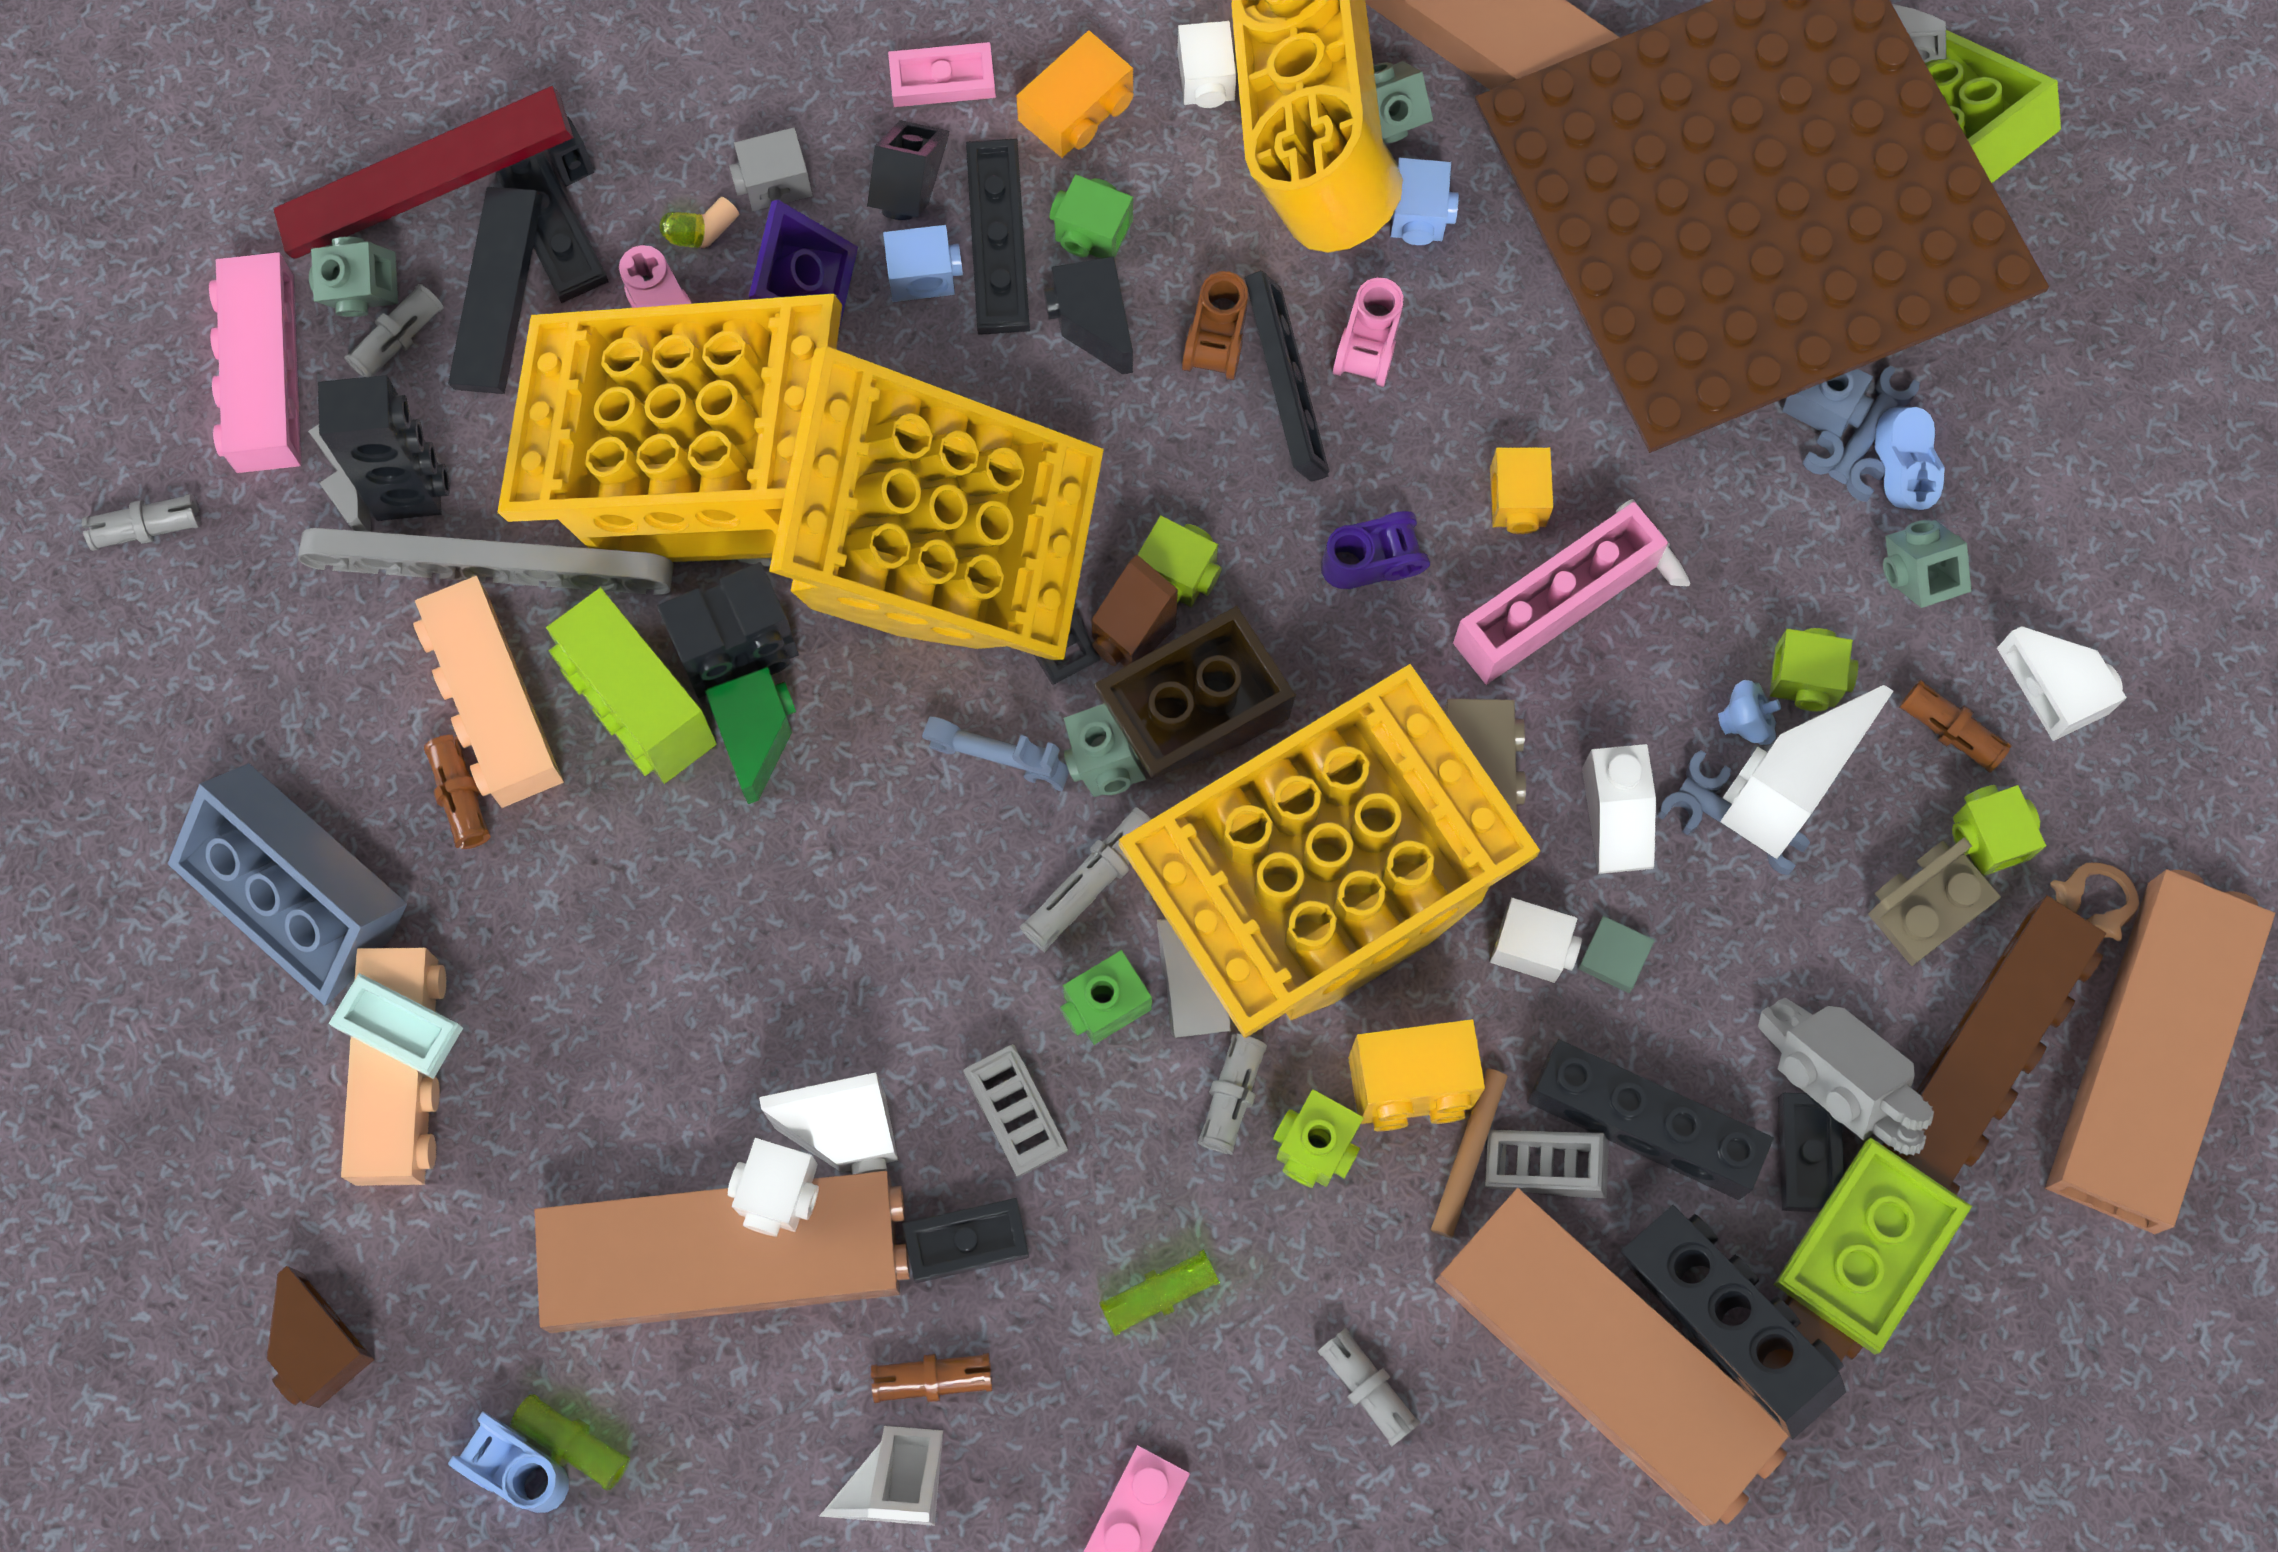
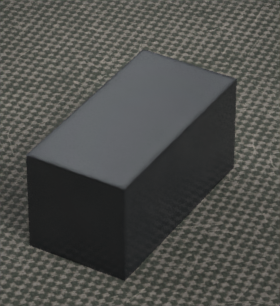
(571, 158)

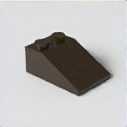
(1198, 695)

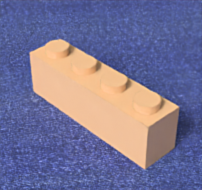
(487, 691)
(386, 1099)

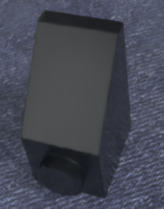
(906, 169)
(1092, 310)

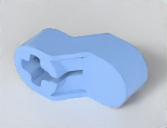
(1911, 464)

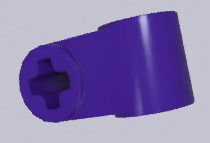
(1384, 548)

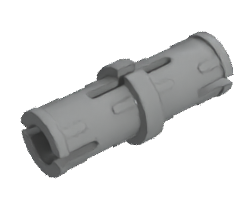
(394, 331)
(141, 522)
(1232, 1094)
(1368, 1387)

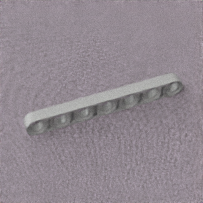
(501, 560)

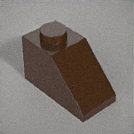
(1134, 614)
(310, 1343)

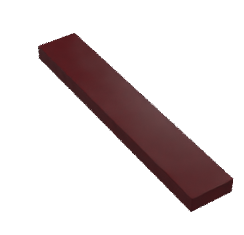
(423, 172)

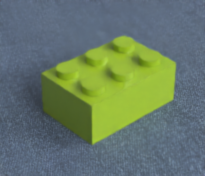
(629, 687)

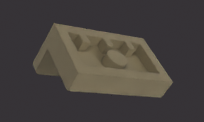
(1934, 902)

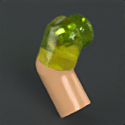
(698, 229)

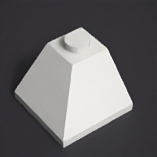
(838, 1122)

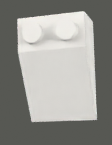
(1786, 784)

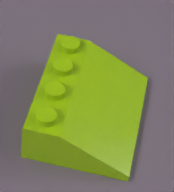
(1997, 103)

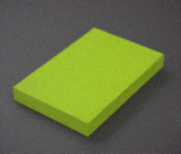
(1873, 1246)

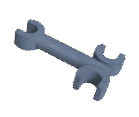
(1848, 462)
(1035, 760)
(1698, 797)

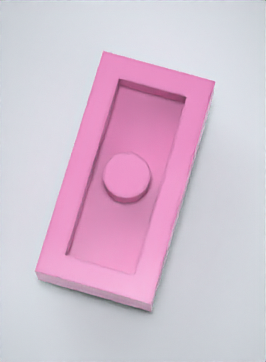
(941, 74)
(1139, 1505)

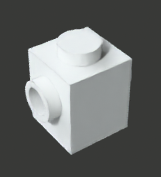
(774, 1188)

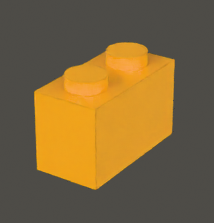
(1076, 95)

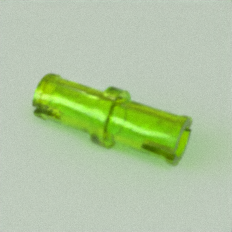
(1159, 1292)
(570, 1442)

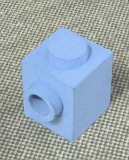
(1424, 201)

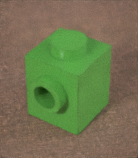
(1091, 217)
(1112, 980)

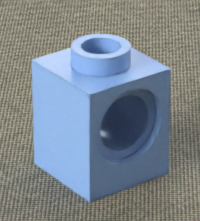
(921, 263)

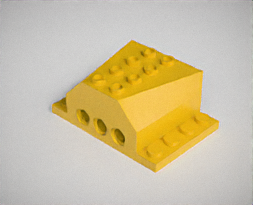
(665, 423)
(933, 512)
(1330, 854)

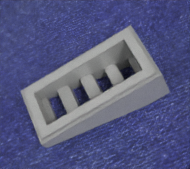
(992, 1066)
(1592, 1187)

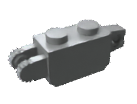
(1849, 1073)

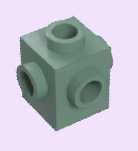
(1401, 99)
(353, 276)
(1927, 563)
(1100, 753)

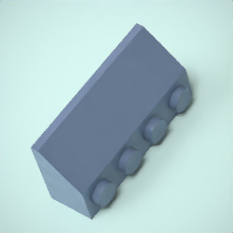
(283, 880)

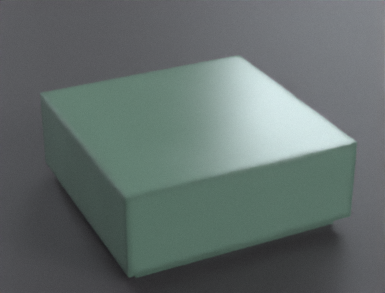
(1616, 954)

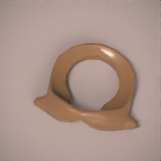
(2071, 890)

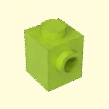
(1183, 557)
(1813, 668)
(1999, 827)

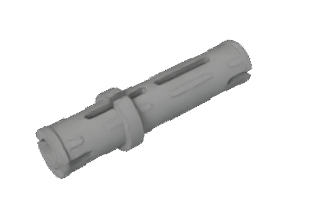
(1083, 885)

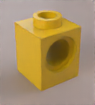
(1521, 489)

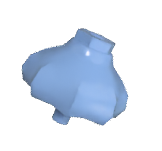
(1750, 714)

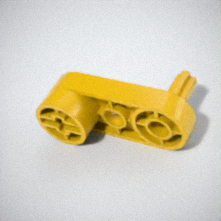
(1314, 119)

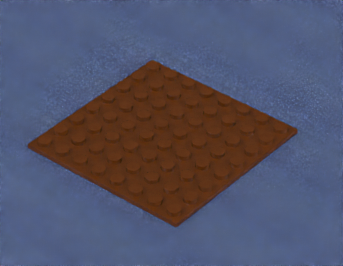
(1756, 203)

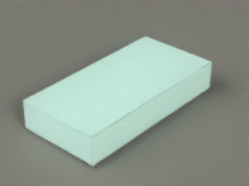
(396, 1025)

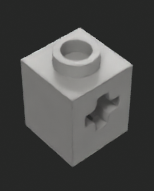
(770, 169)

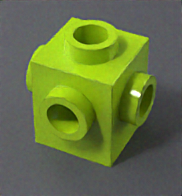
(1321, 1120)

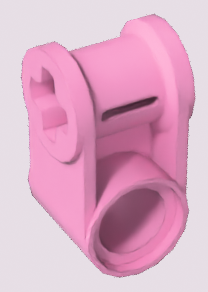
(660, 289)
(1370, 339)

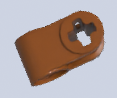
(1217, 334)

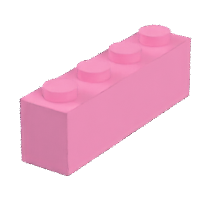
(255, 363)
(1559, 592)

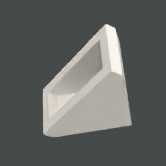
(895, 1480)

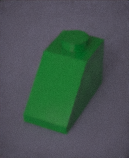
(753, 726)

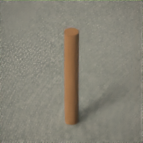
(1469, 1154)

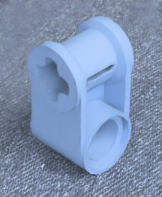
(502, 1461)

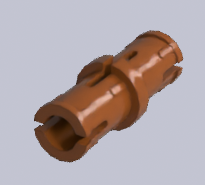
(1955, 726)
(456, 792)
(931, 1378)

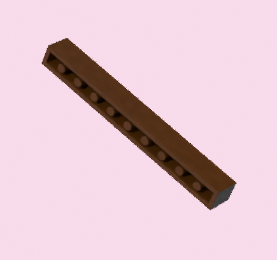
(1984, 1058)

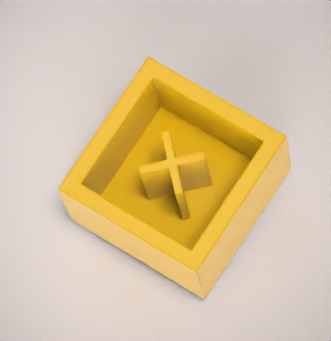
(1416, 1074)

